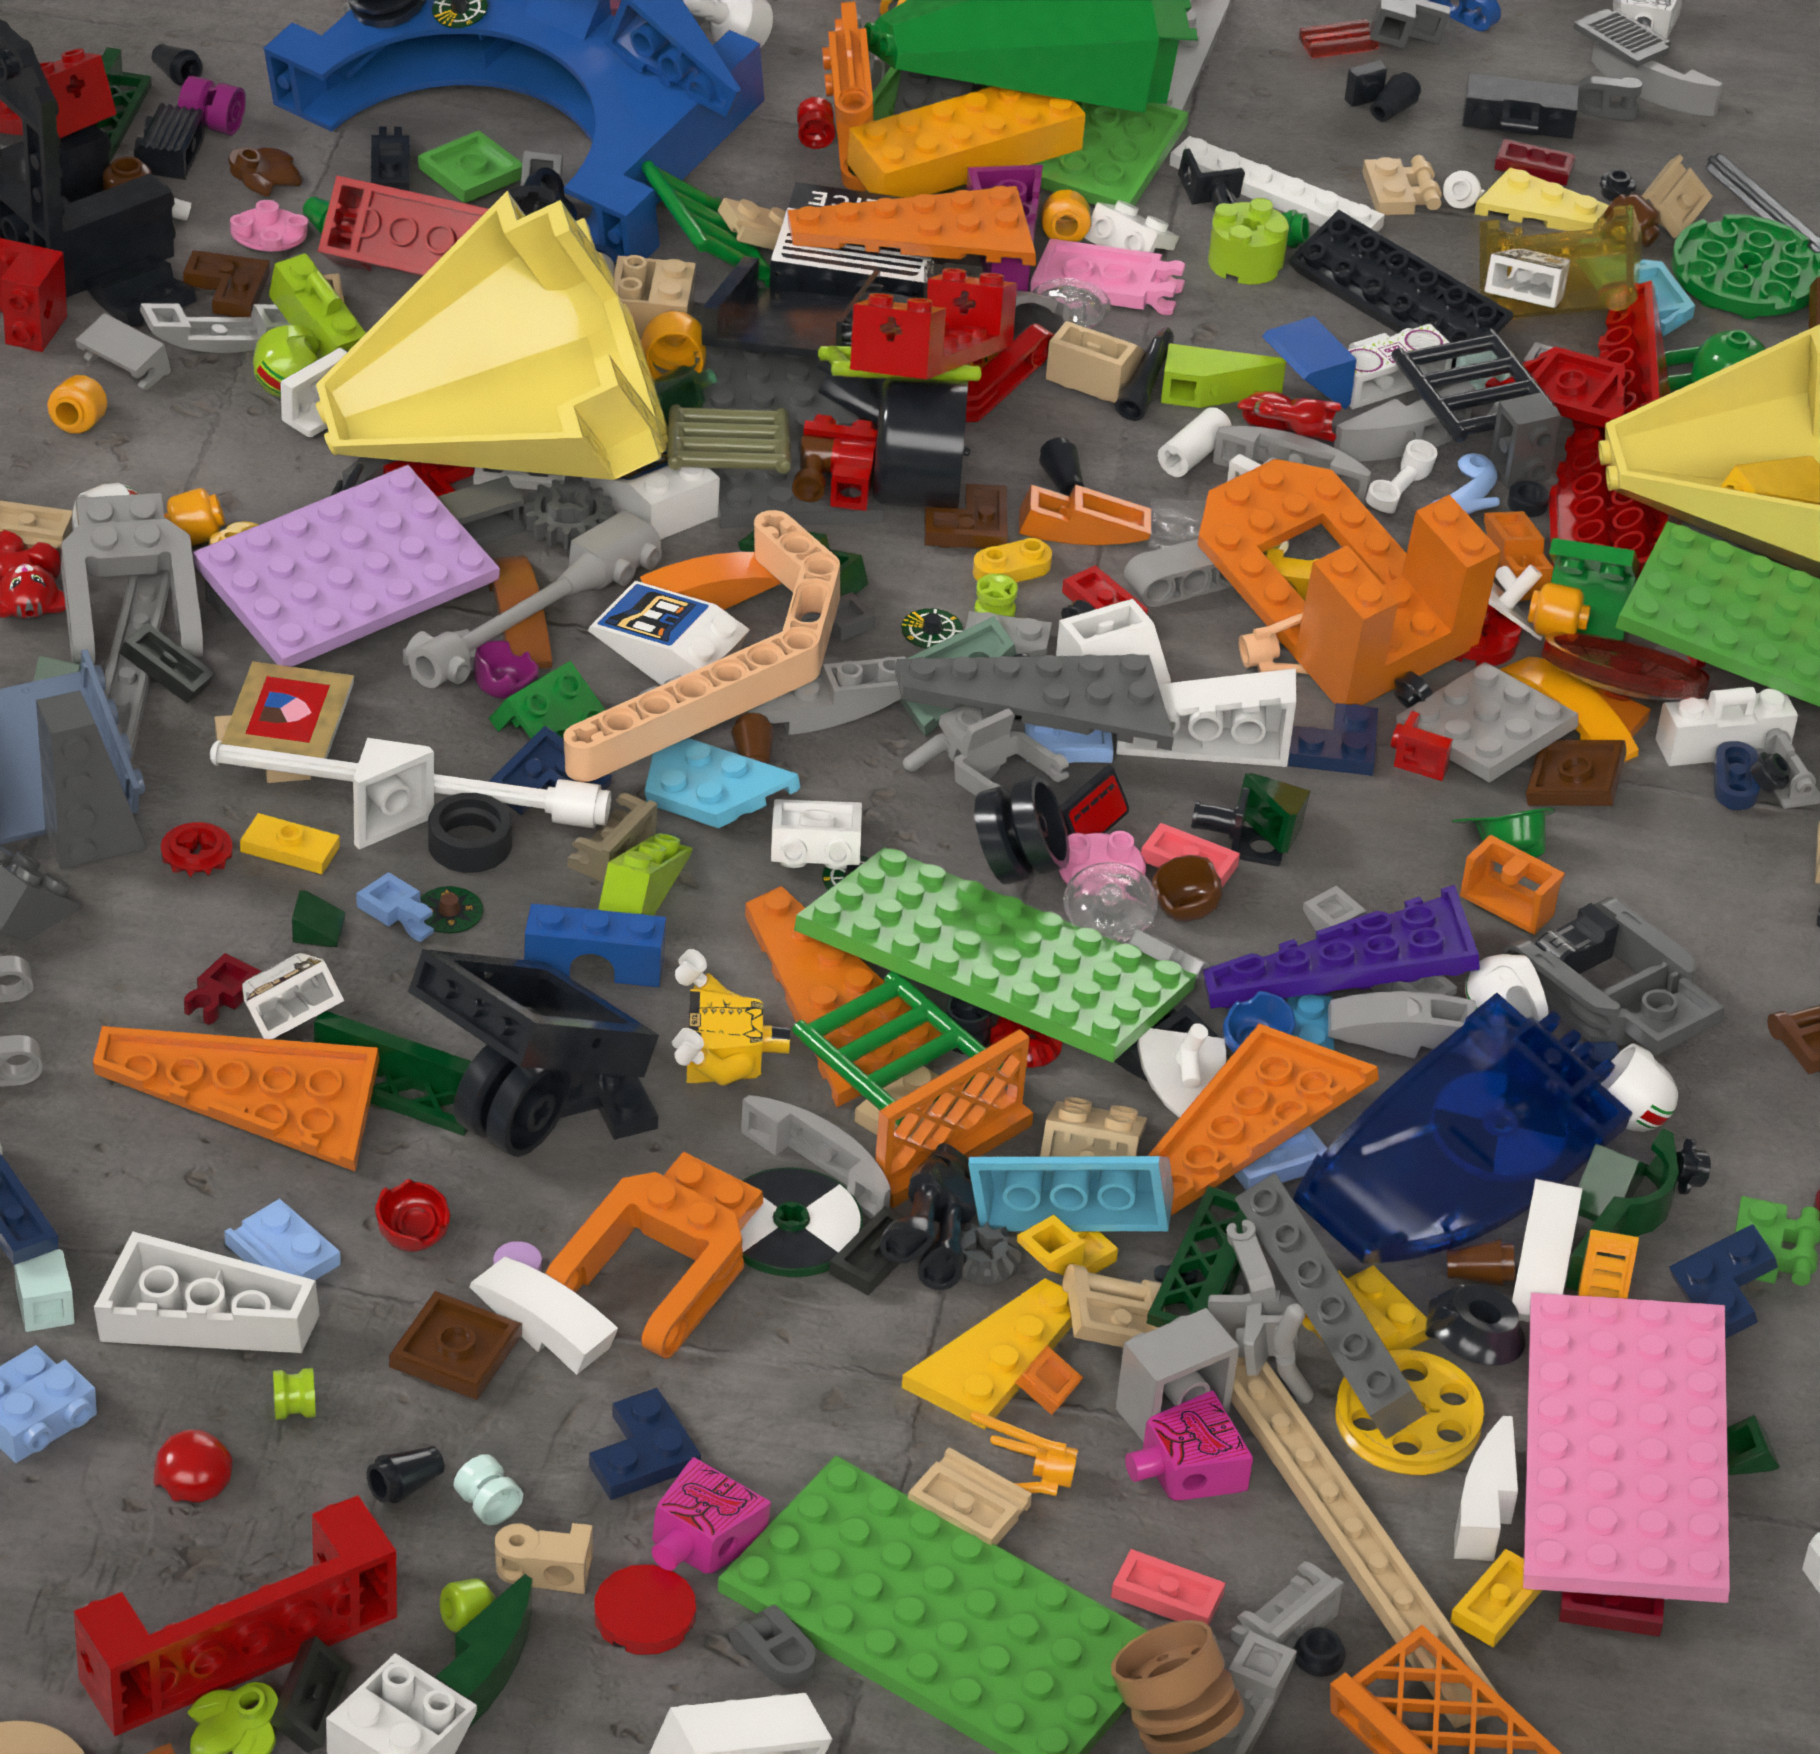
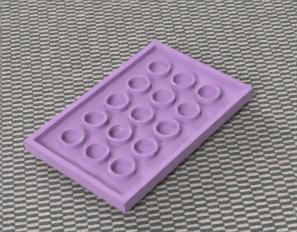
(345, 566)

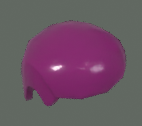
(501, 671)

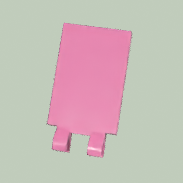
(1124, 275)

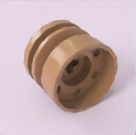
(1177, 1688)

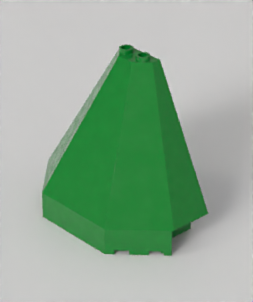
(1063, 49)

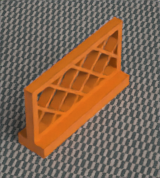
(973, 1123)
(1385, 1733)

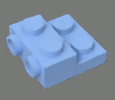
(40, 1402)

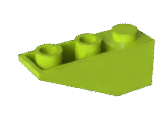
(1217, 377)
(643, 875)

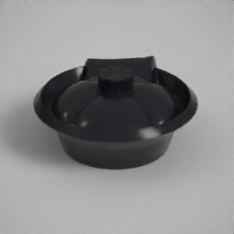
(1476, 1324)

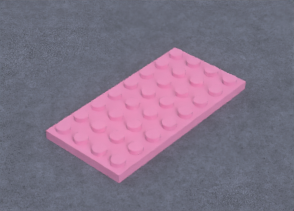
(1626, 1448)

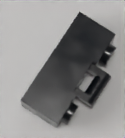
(1520, 106)

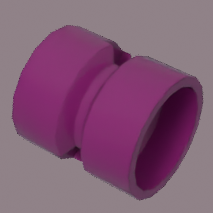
(221, 104)

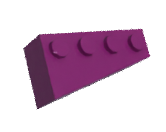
(1028, 183)

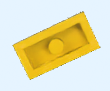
(1495, 1600)

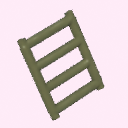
(729, 439)

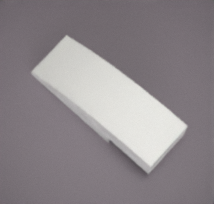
(1546, 1243)
(548, 1312)
(1488, 1495)

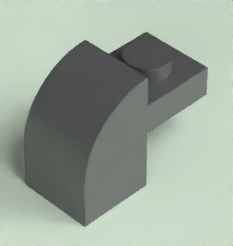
(1404, 18)

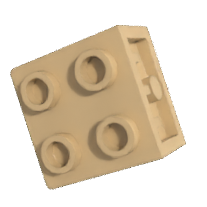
(1086, 1131)

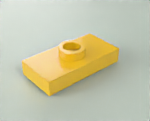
(290, 843)

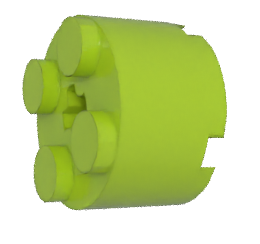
(1248, 241)

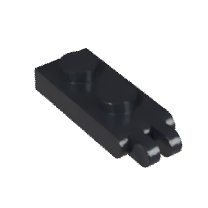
(390, 159)

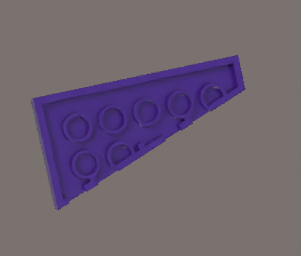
(1357, 953)

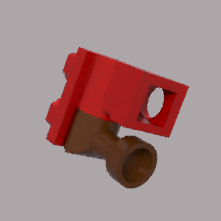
(838, 450)

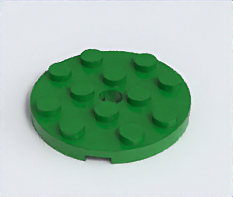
(1779, 271)

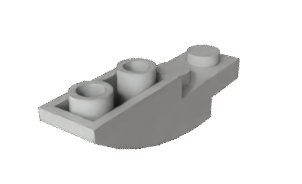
(1391, 426)
(838, 697)
(1397, 1020)

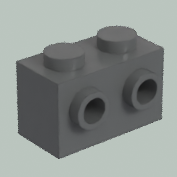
(1525, 439)

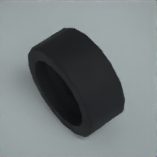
(468, 810)

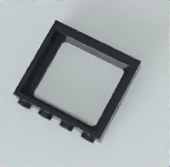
(576, 1026)

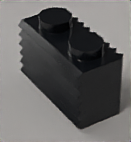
(171, 140)

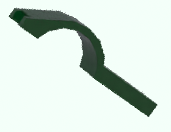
(1637, 1214)

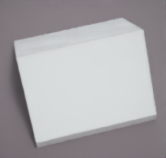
(391, 789)

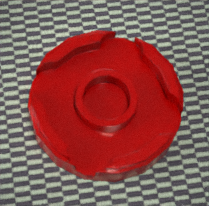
(644, 1609)

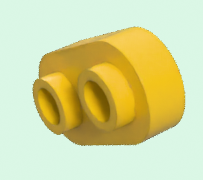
(1018, 560)

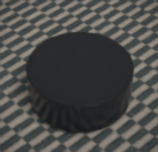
(1528, 497)

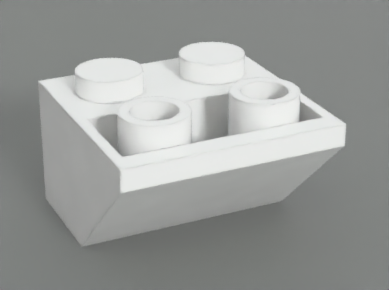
(1113, 631)
(399, 1713)

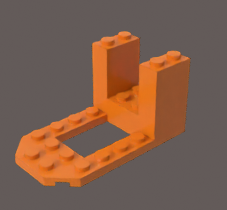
(1366, 605)

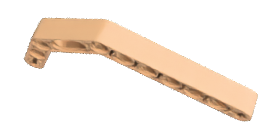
(729, 684)

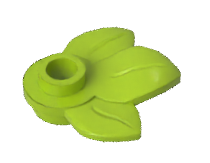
(227, 1724)

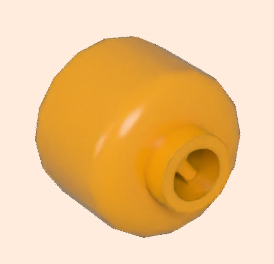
(1066, 216)
(77, 404)
(196, 514)
(1558, 610)

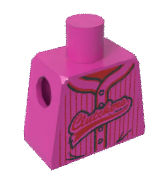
(1193, 1451)
(706, 1519)

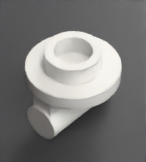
(1462, 189)

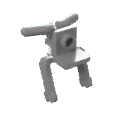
(981, 746)
(1263, 1319)

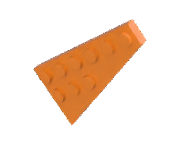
(278, 1089)
(1255, 1104)

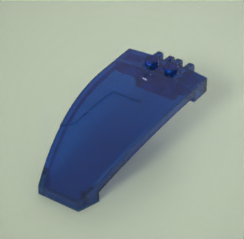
(1463, 1138)

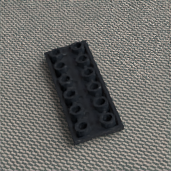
(1393, 282)

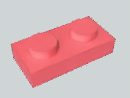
(1170, 843)
(1167, 1589)

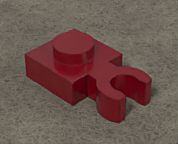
(218, 987)

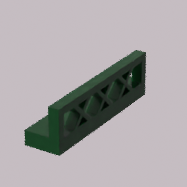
(129, 99)
(402, 1067)
(1219, 1277)

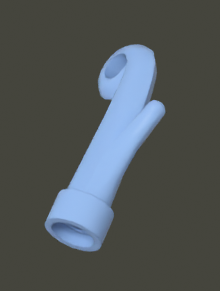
(1484, 478)

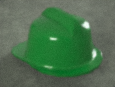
(1522, 829)

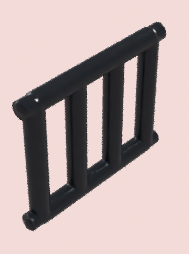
(1443, 406)

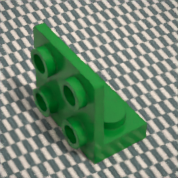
(1604, 577)
(553, 701)

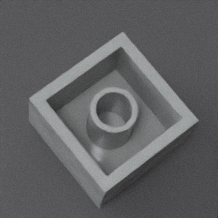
(1174, 1367)

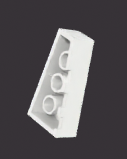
(1227, 719)
(203, 1300)

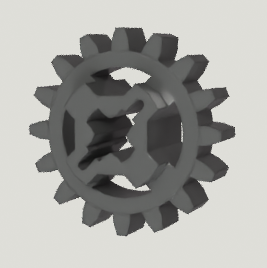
(566, 510)

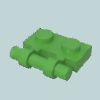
(1775, 1228)

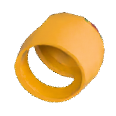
(671, 342)

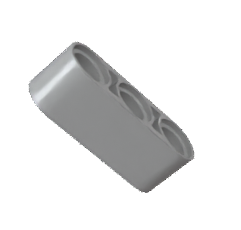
(1173, 574)

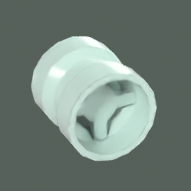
(484, 1485)

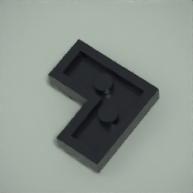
(618, 1098)

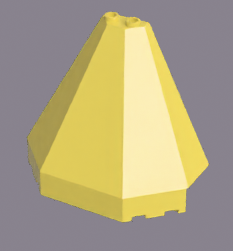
(503, 360)
(1691, 439)

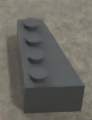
(81, 793)

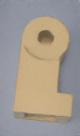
(548, 1557)

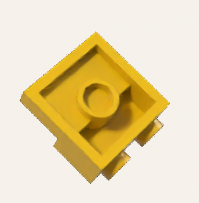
(1387, 1309)

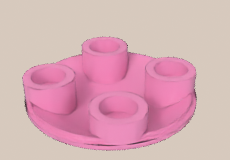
(269, 227)
(1100, 848)

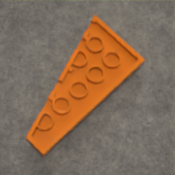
(924, 225)
(822, 979)

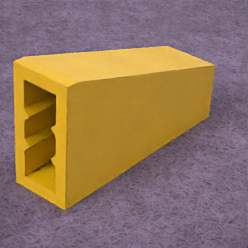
(1782, 478)

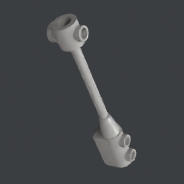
(595, 560)

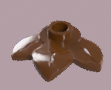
(263, 168)

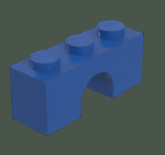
(626, 940)

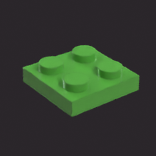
(471, 166)

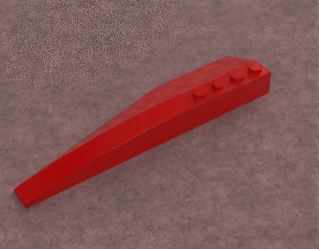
(1580, 502)

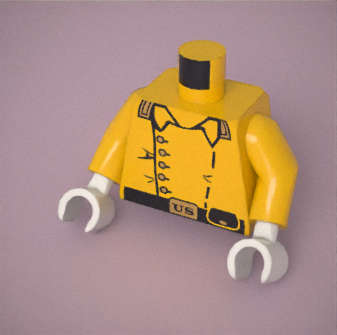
(724, 1029)

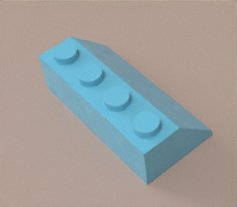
(1080, 1191)

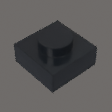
(1365, 83)

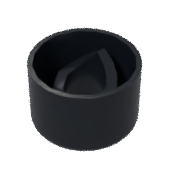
(920, 442)

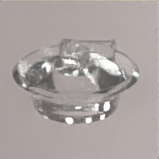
(1085, 300)
(1111, 900)

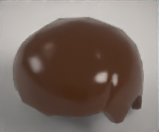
(1187, 888)

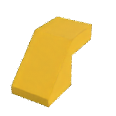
(1059, 1246)

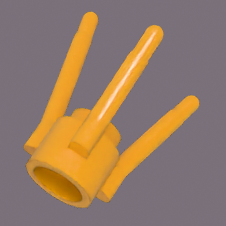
(1052, 1459)

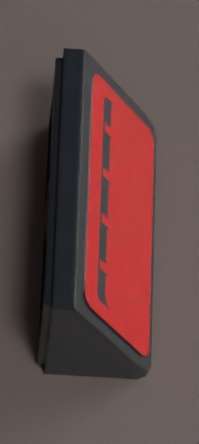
(1096, 804)

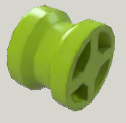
(996, 595)
(294, 1393)

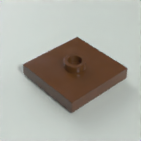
(1577, 773)
(455, 1345)

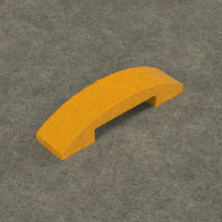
(1595, 716)

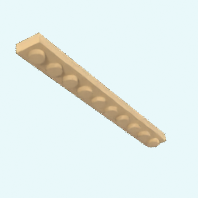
(1347, 1524)

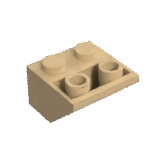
(654, 287)
(1091, 361)

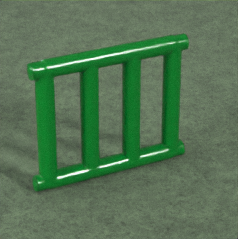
(701, 221)
(922, 1011)

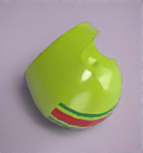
(282, 354)

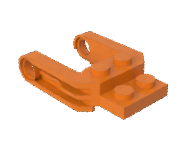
(848, 83)
(686, 1209)

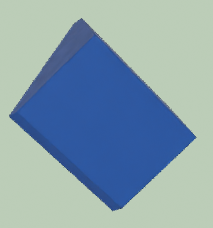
(1316, 357)

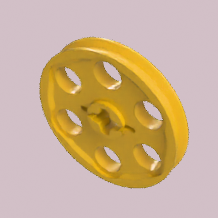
(1434, 1452)

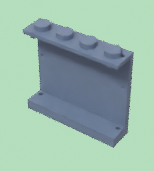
(20, 754)

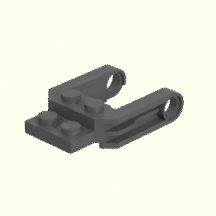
(1652, 1007)

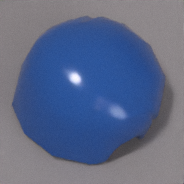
(1262, 1009)

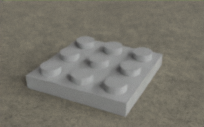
(1492, 720)

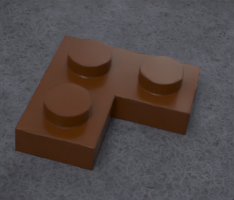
(234, 278)
(977, 526)

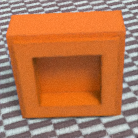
(1049, 1380)

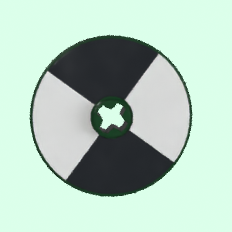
(825, 1216)

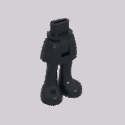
(939, 1193)

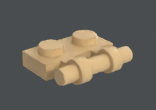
(1400, 188)

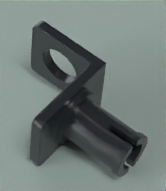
(1213, 186)
(1232, 822)

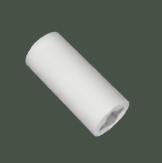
(1192, 442)

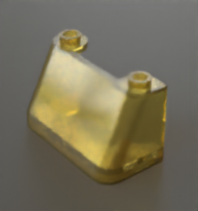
(1601, 266)

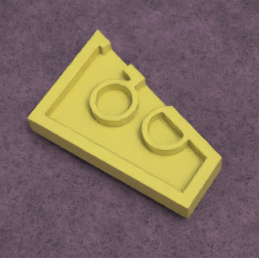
(1531, 197)

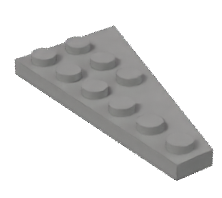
(1192, 56)

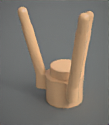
(1263, 646)

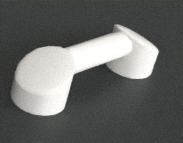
(1415, 466)

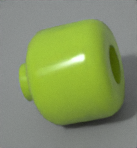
(463, 1601)

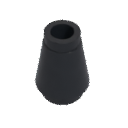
(177, 62)
(1396, 96)
(1061, 463)
(402, 1473)

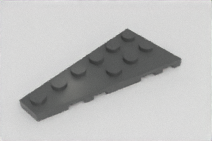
(1048, 691)

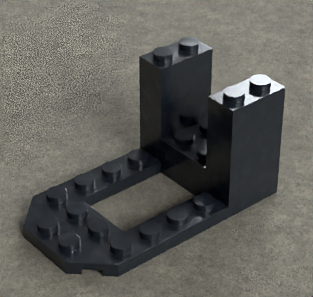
(56, 186)

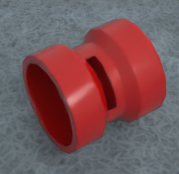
(815, 123)

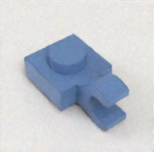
(394, 900)

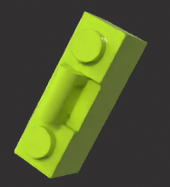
(311, 302)

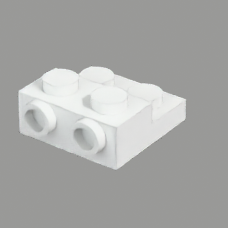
(816, 833)

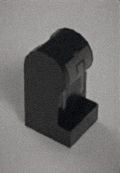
(1582, 941)

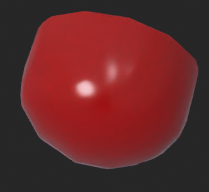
(412, 1215)
(192, 1466)

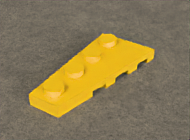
(985, 1361)

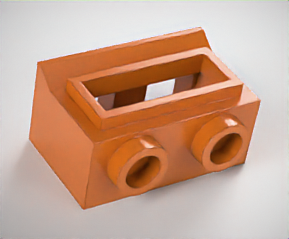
(1502, 892)

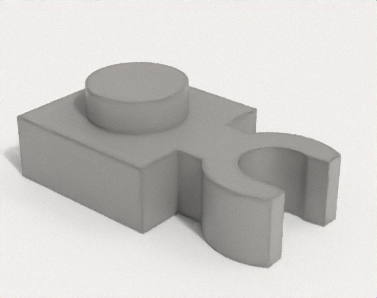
(1164, 950)

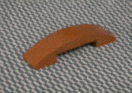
(514, 585)

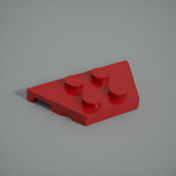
(1578, 384)

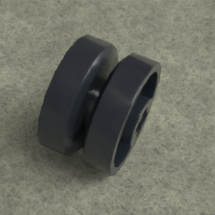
(1021, 830)
(510, 1102)

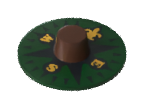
(452, 908)

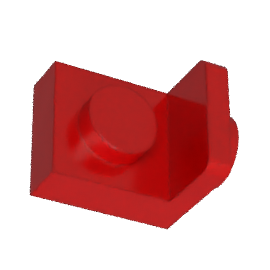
(1420, 750)

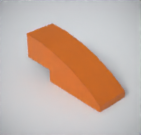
(1082, 517)
(1519, 545)
(715, 578)

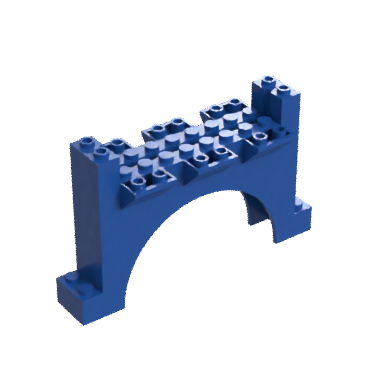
(538, 50)

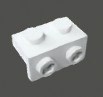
(1124, 229)
(301, 394)

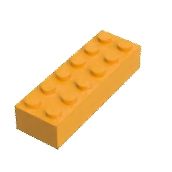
(937, 143)

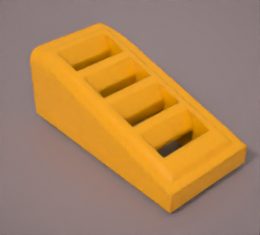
(1612, 1244)

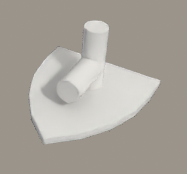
(1515, 589)
(1180, 1063)

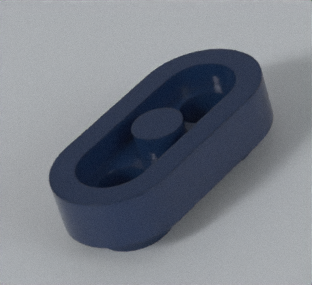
(1733, 777)

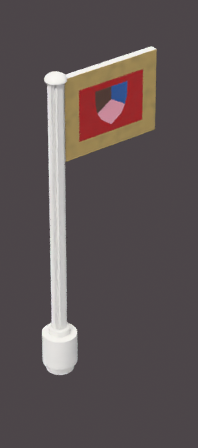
(290, 721)

